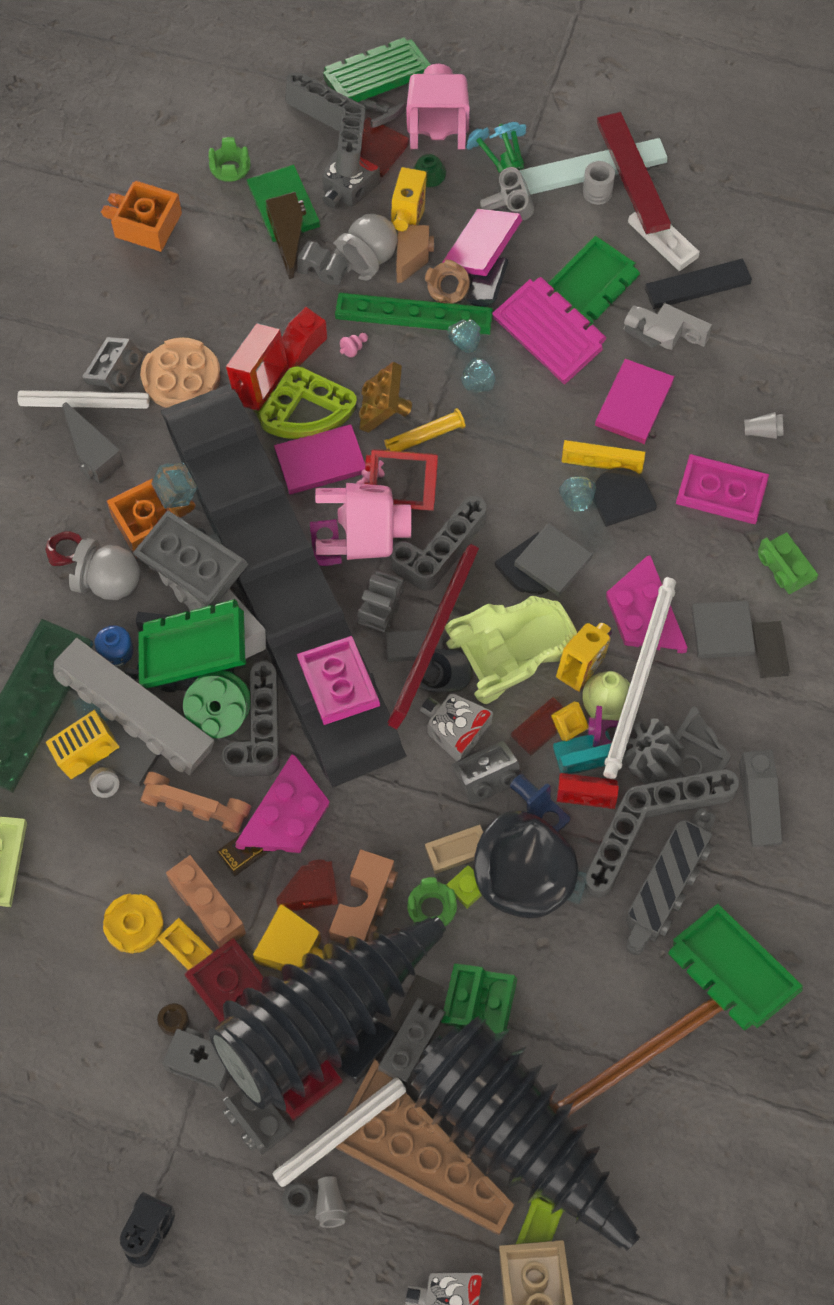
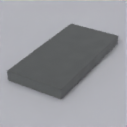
(190, 559)

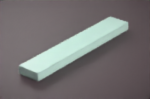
(573, 170)

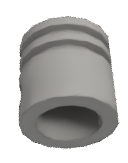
(598, 182)

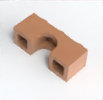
(374, 876)
(205, 901)

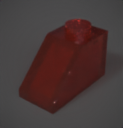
(310, 887)

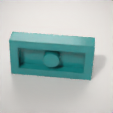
(580, 755)

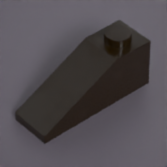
(286, 221)

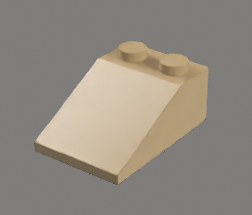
(535, 1274)

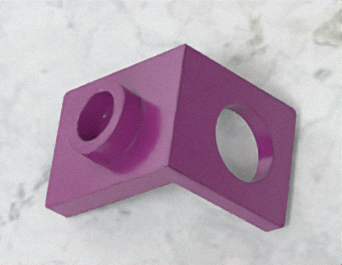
(325, 560)
(598, 727)

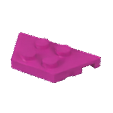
(633, 604)
(287, 812)

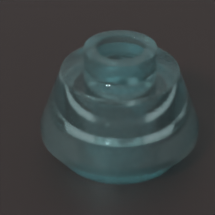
(465, 335)
(478, 376)
(577, 493)

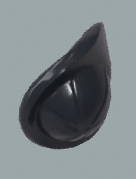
(524, 865)

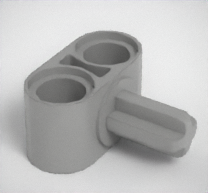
(511, 195)

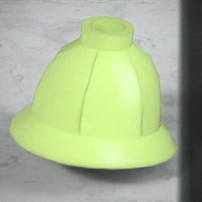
(606, 690)

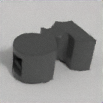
(328, 266)

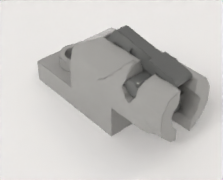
(666, 326)

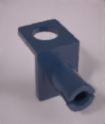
(539, 801)

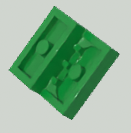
(481, 994)

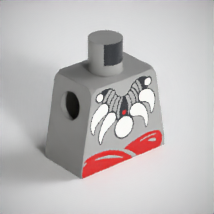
(456, 724)
(447, 1290)

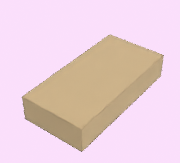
(453, 849)

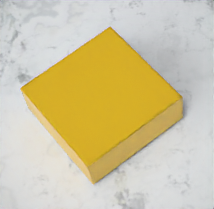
(570, 721)

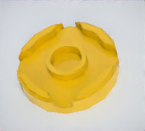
(133, 923)

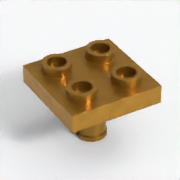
(382, 398)

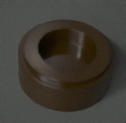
(173, 1017)

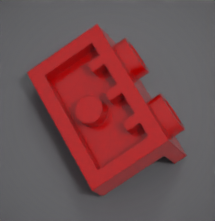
(587, 791)

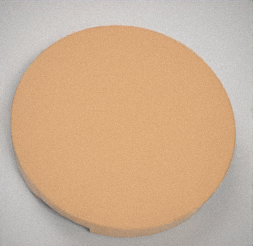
(179, 371)

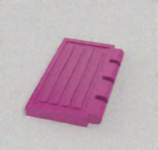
(548, 331)

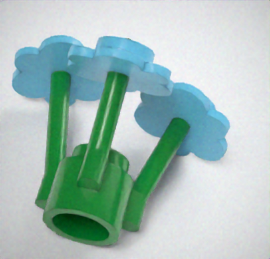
(508, 131)

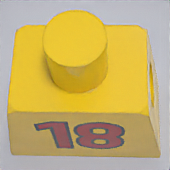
(410, 209)

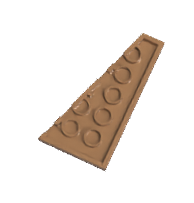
(420, 1156)

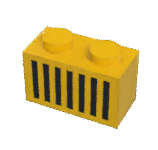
(82, 744)

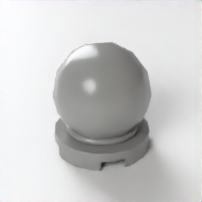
(368, 244)
(107, 571)

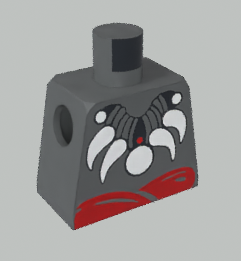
(349, 189)

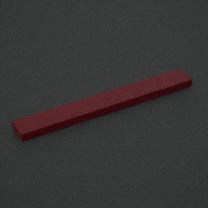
(432, 637)

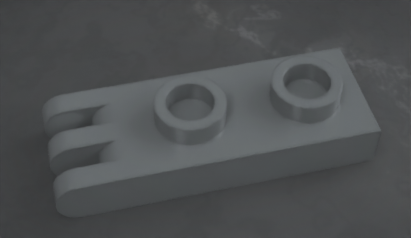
(410, 1042)

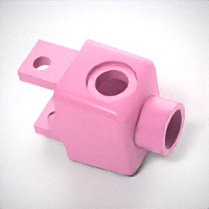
(437, 105)
(368, 520)

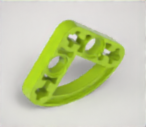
(297, 391)

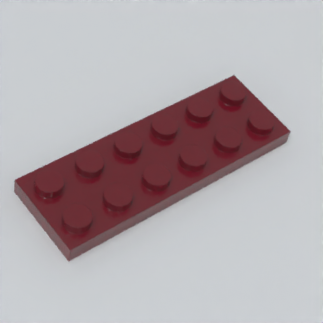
(224, 978)

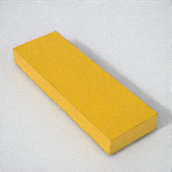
(602, 456)
(184, 944)

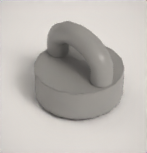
(104, 782)

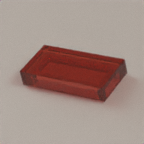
(537, 728)

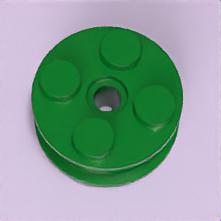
(209, 717)

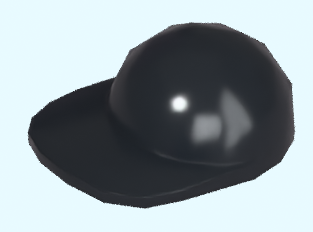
(447, 672)

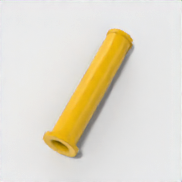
(426, 432)

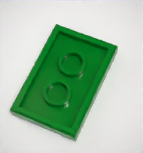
(280, 183)

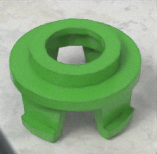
(229, 152)
(432, 889)

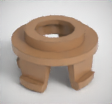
(435, 276)

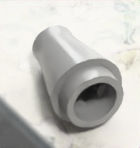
(765, 426)
(330, 1205)

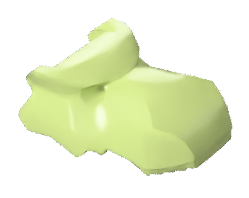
(510, 642)

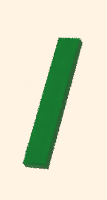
(410, 312)

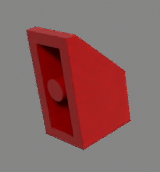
(303, 337)

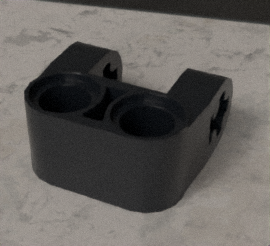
(148, 1222)

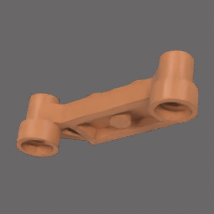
(203, 808)

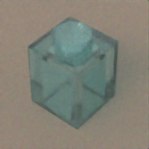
(174, 485)

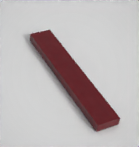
(633, 173)

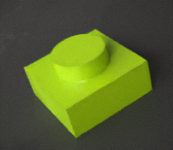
(465, 887)

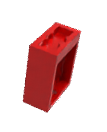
(261, 345)
(428, 502)

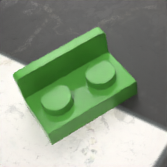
(787, 563)

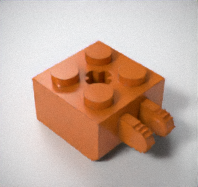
(144, 215)
(139, 512)

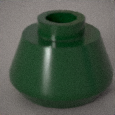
(434, 167)

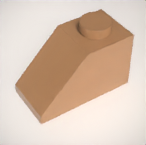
(413, 250)

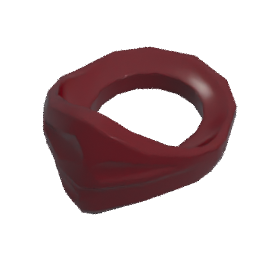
(54, 557)

